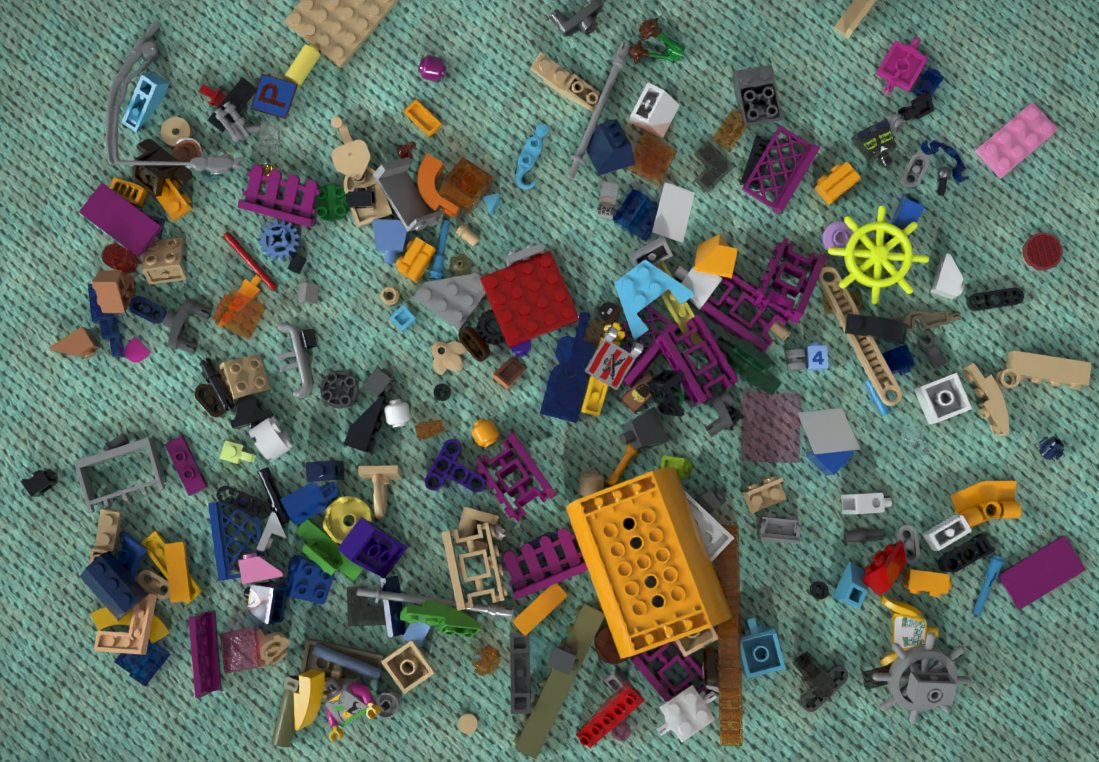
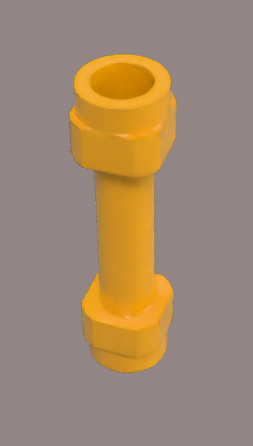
(613, 479)

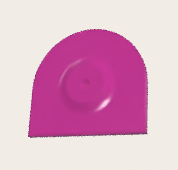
(136, 351)

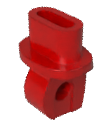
(216, 97)

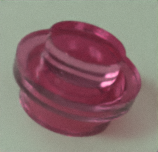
(621, 731)

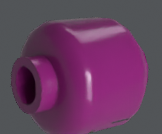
(432, 68)

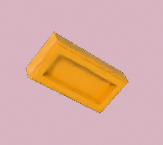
(423, 118)

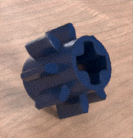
(1051, 448)

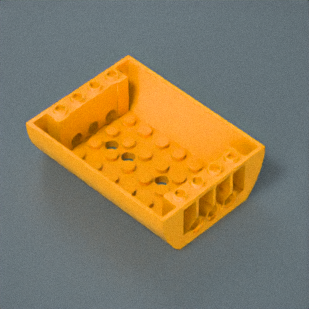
(669, 551)

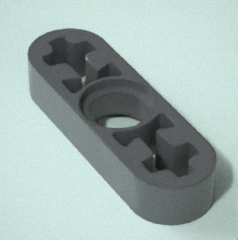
(817, 703)

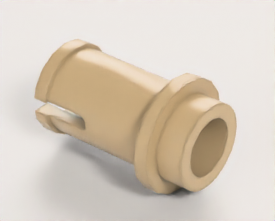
(464, 232)
(780, 331)

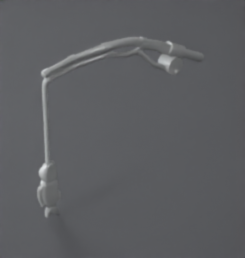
(214, 164)

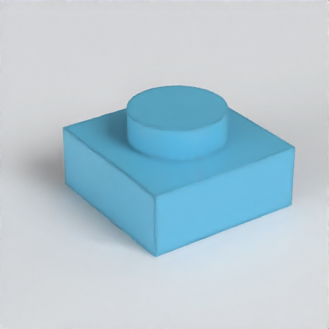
(402, 318)

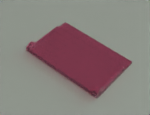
(241, 650)

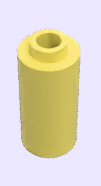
(303, 64)

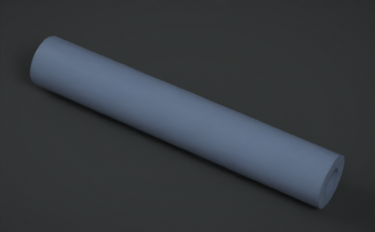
(347, 661)

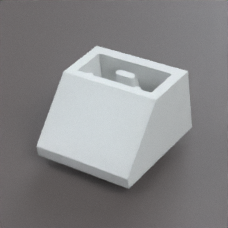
(654, 110)

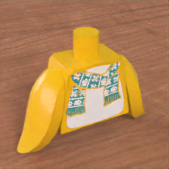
(908, 627)

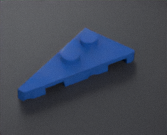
(131, 553)

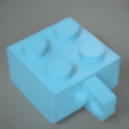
(760, 650)

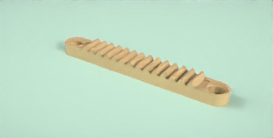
(864, 347)

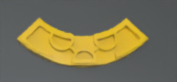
(104, 619)

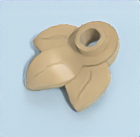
(450, 358)

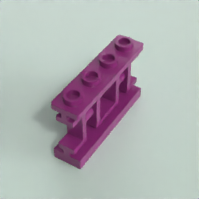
(804, 286)
(737, 325)
(682, 362)
(527, 468)
(662, 684)

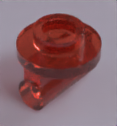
(404, 151)

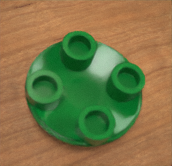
(331, 203)

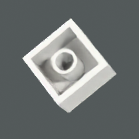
(942, 398)

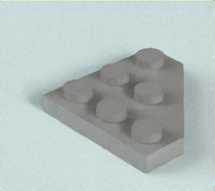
(452, 298)

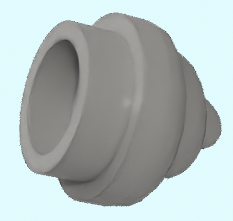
(896, 122)

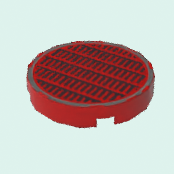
(1042, 251)

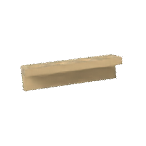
(853, 17)

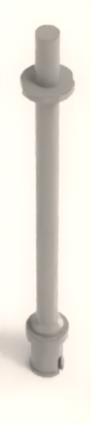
(618, 62)
(491, 609)

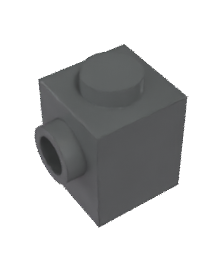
(379, 382)
(711, 499)
(563, 659)

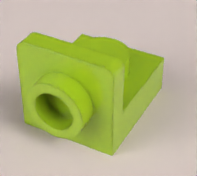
(681, 465)

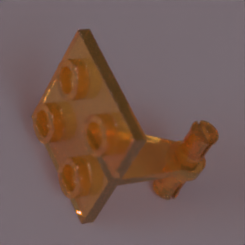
(239, 314)

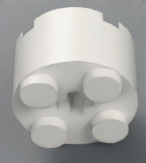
(271, 439)

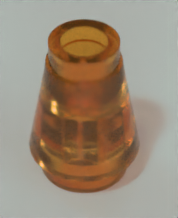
(428, 429)

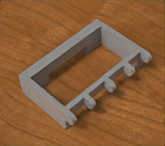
(82, 465)

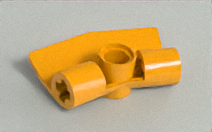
(997, 494)

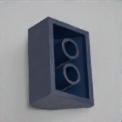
(610, 148)
(113, 585)

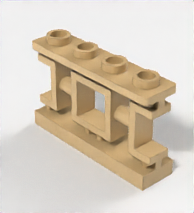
(460, 568)

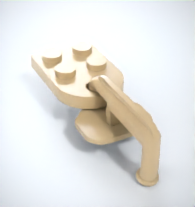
(353, 161)

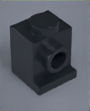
(361, 198)
(39, 482)

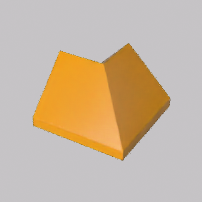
(715, 257)

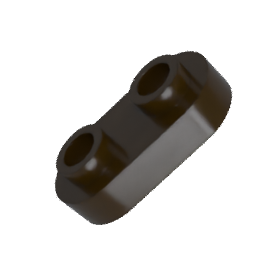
(474, 344)
(210, 402)
(711, 674)

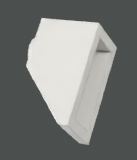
(947, 278)

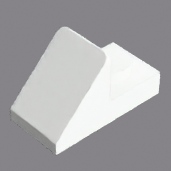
(272, 528)

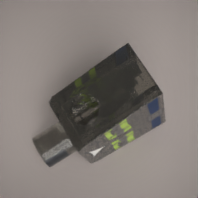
(876, 143)

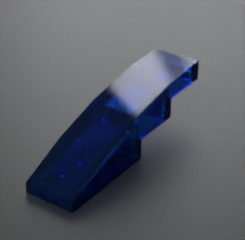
(108, 325)

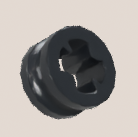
(439, 387)
(825, 592)

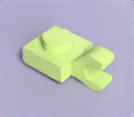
(235, 452)

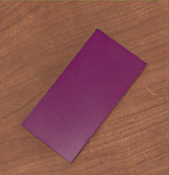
(120, 219)
(1041, 572)

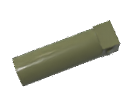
(285, 721)

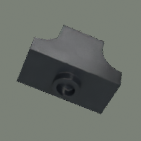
(249, 414)

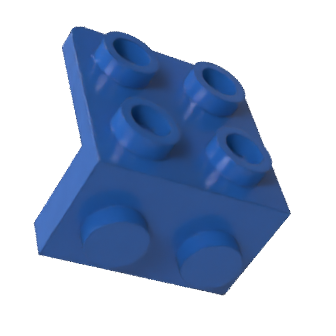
(307, 580)

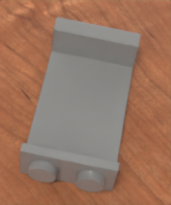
(404, 195)

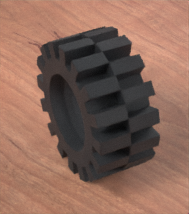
(482, 328)

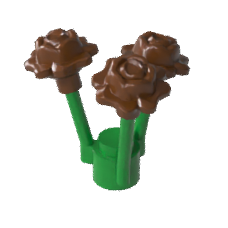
(650, 28)

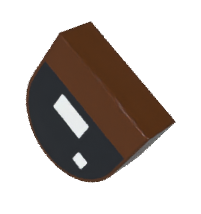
(609, 312)

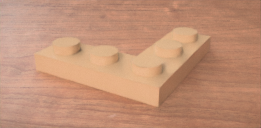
(137, 639)

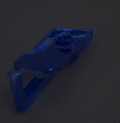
(564, 393)

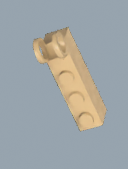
(1044, 368)

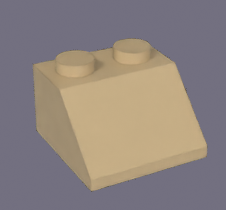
(407, 666)

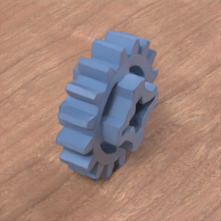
(274, 246)

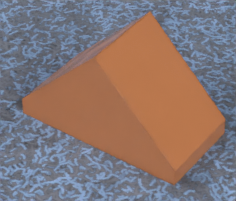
(509, 373)

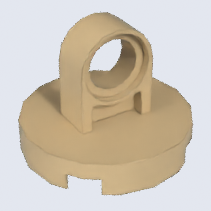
(272, 646)

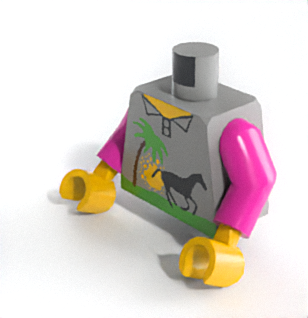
(346, 703)

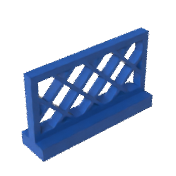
(219, 537)

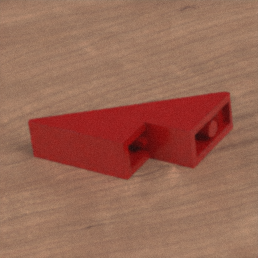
(610, 714)

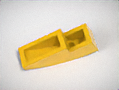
(308, 697)

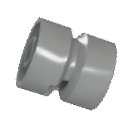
(390, 703)

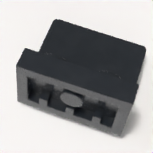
(660, 389)

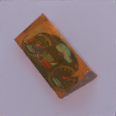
(730, 131)

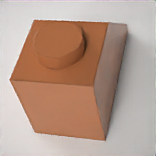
(78, 343)

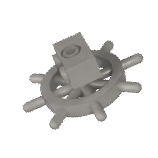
(925, 686)

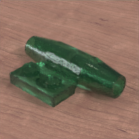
(750, 364)

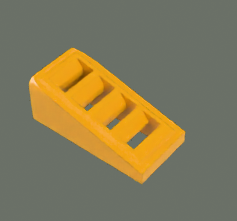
(141, 194)

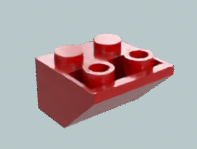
(885, 568)

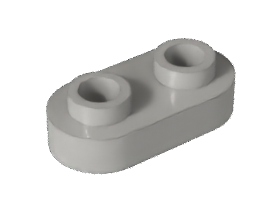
(914, 171)
(910, 543)

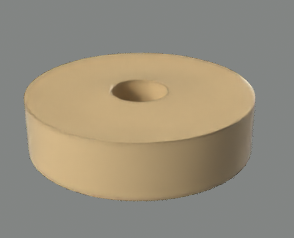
(173, 124)

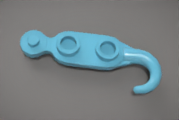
(530, 154)

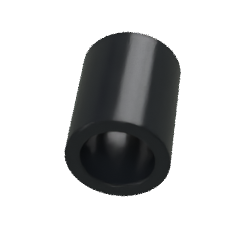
(297, 263)
(308, 338)

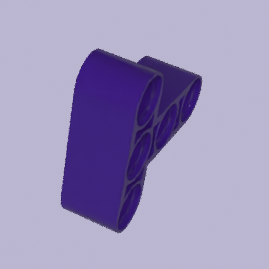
(450, 472)

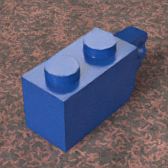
(308, 501)

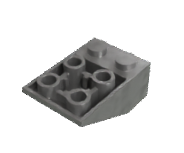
(757, 95)

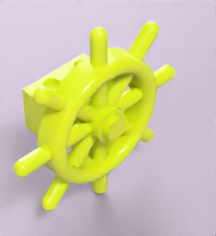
(875, 257)

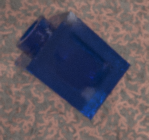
(928, 82)

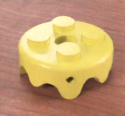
(338, 510)

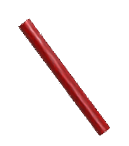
(250, 261)

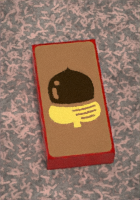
(638, 394)

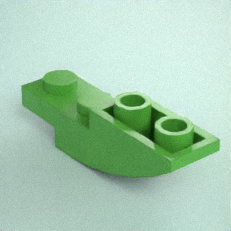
(447, 618)

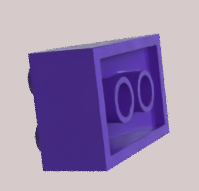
(372, 548)

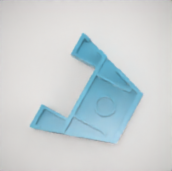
(643, 286)

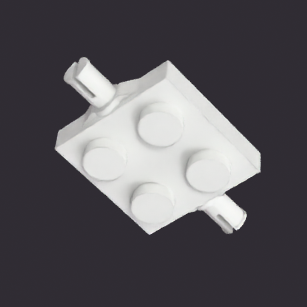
(686, 713)

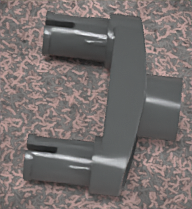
(583, 20)
(176, 322)
(721, 403)

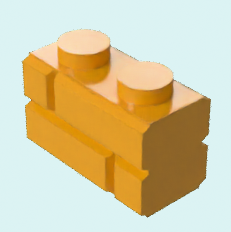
(837, 183)
(416, 259)

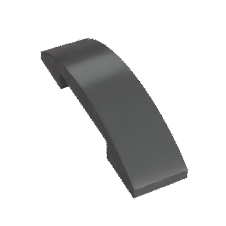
(520, 674)

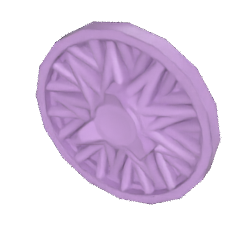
(836, 235)

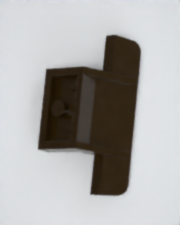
(152, 176)

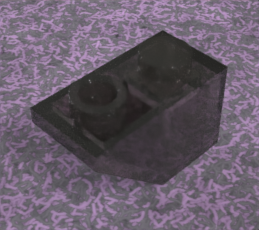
(814, 673)

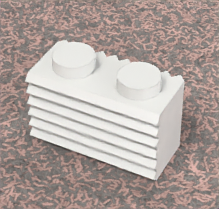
(947, 532)

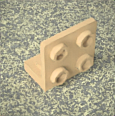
(163, 261)
(244, 376)
(764, 495)

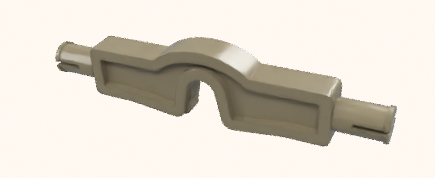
(927, 319)

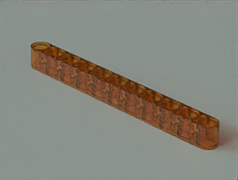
(730, 645)

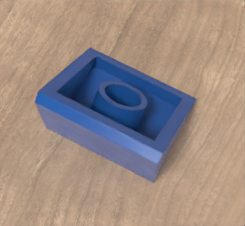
(829, 462)

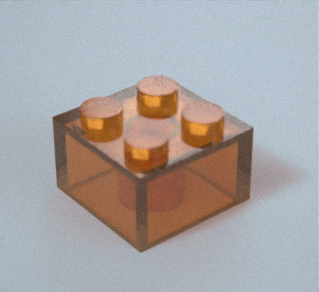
(651, 159)
(466, 185)

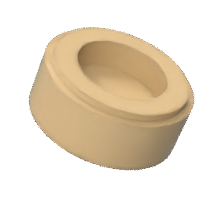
(468, 723)

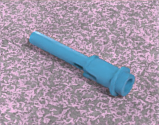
(438, 259)
(991, 575)

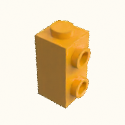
(928, 581)

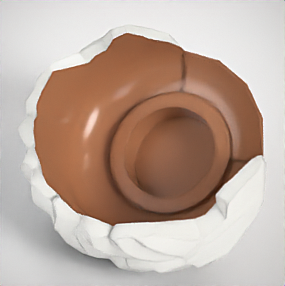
(187, 149)

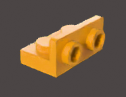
(173, 200)

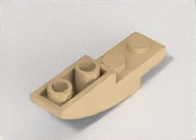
(565, 83)
(993, 406)
(107, 533)

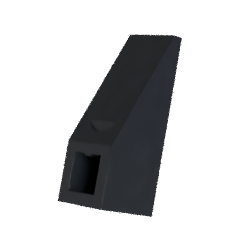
(362, 431)

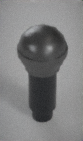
(943, 173)

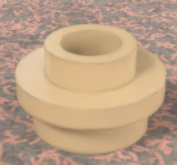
(385, 291)

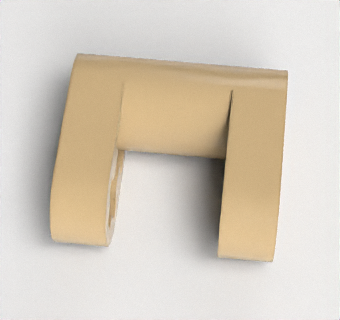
(468, 526)

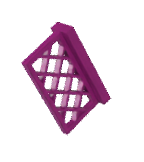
(791, 181)
(652, 351)
(204, 653)

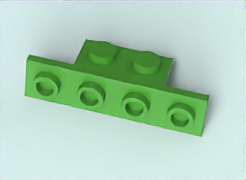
(325, 552)

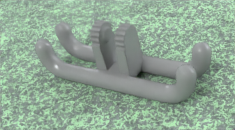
(302, 362)

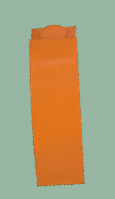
(427, 179)

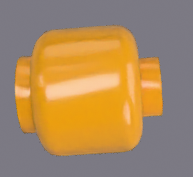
(485, 432)

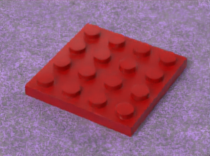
(529, 299)

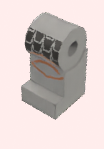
(607, 200)

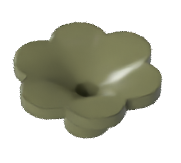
(463, 269)

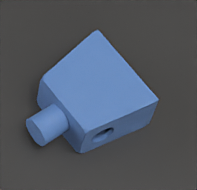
(390, 238)

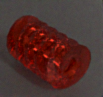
(120, 258)

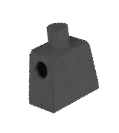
(644, 431)

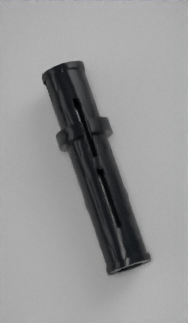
(214, 378)
(274, 495)

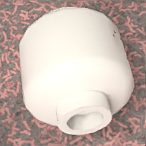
(397, 413)

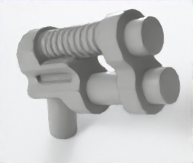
(238, 129)

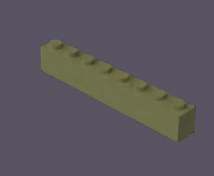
(558, 683)

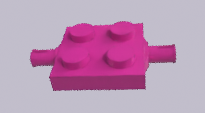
(901, 65)

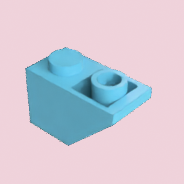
(851, 588)

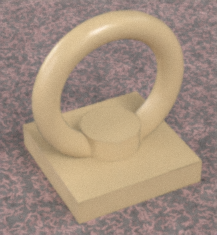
(380, 478)

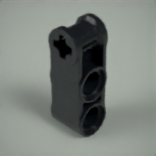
(977, 547)

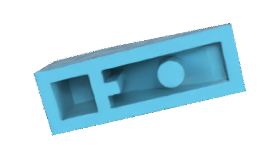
(145, 100)

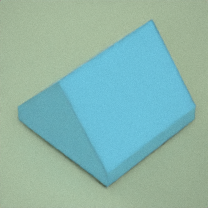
(492, 202)

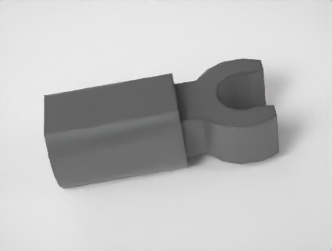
(932, 352)

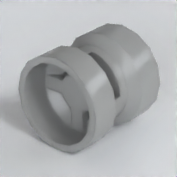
(796, 359)

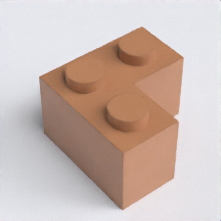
(113, 290)

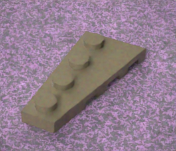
(314, 662)

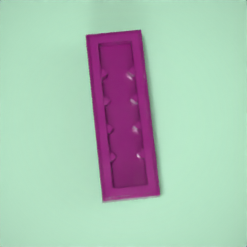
(186, 465)

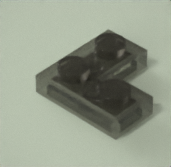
(716, 166)
(360, 612)

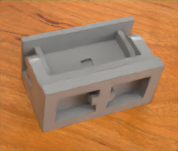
(779, 530)

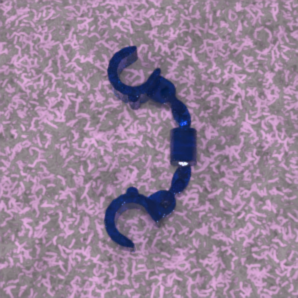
(951, 152)

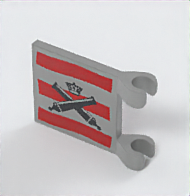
(611, 362)

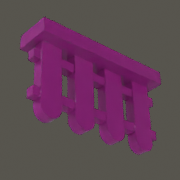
(270, 198)
(536, 571)

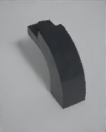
(877, 327)

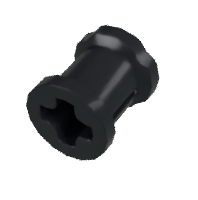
(735, 416)

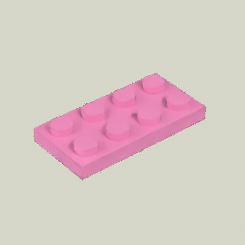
(1016, 140)

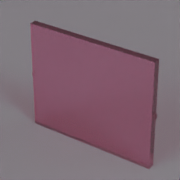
(770, 427)

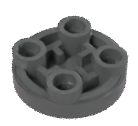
(339, 389)

